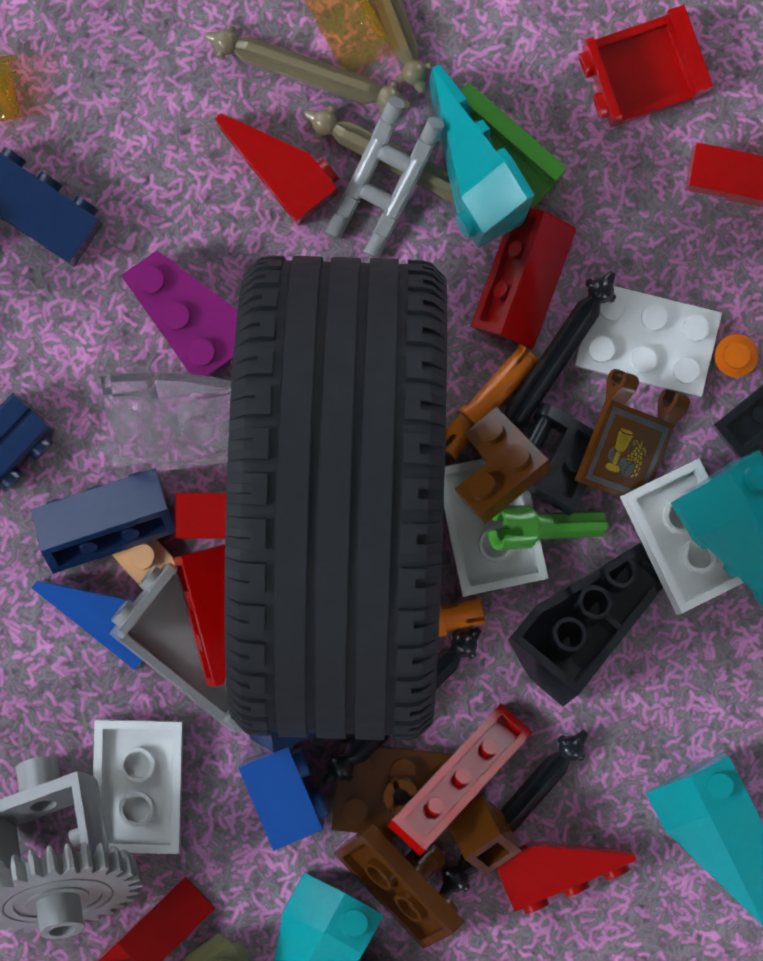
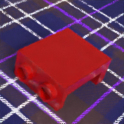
(645, 68)

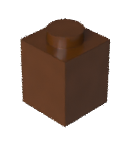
(484, 835)

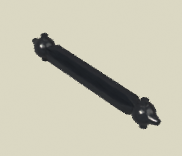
(560, 350)
(359, 750)
(523, 802)

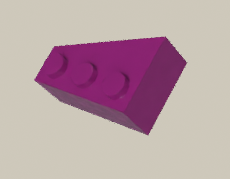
(187, 313)

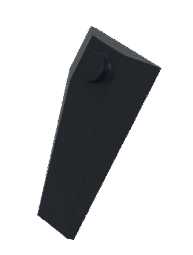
(582, 625)

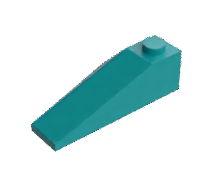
(484, 182)
(727, 518)
(717, 826)
(324, 924)

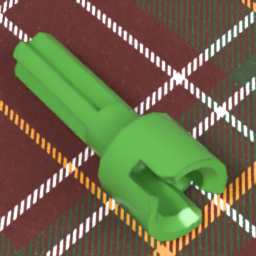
(524, 526)

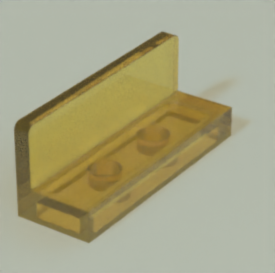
(350, 31)

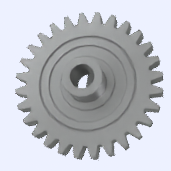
(67, 887)

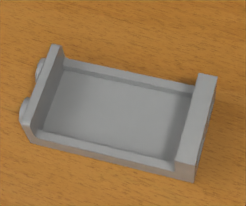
(162, 636)

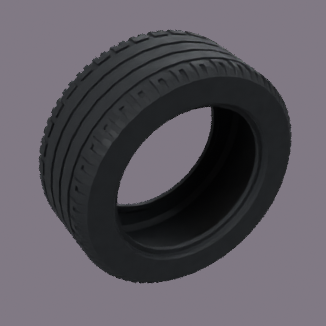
(336, 497)

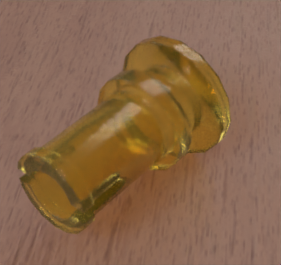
(8, 97)

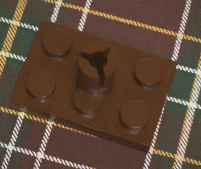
(383, 788)
(402, 883)

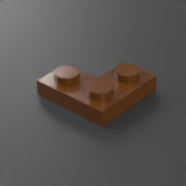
(509, 469)

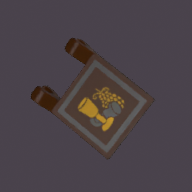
(626, 441)

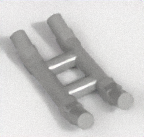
(359, 185)

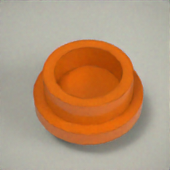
(736, 355)

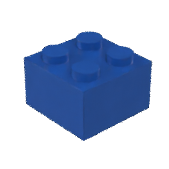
(284, 796)

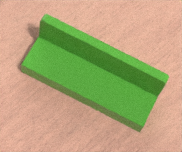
(533, 160)

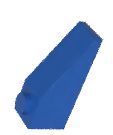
(91, 612)

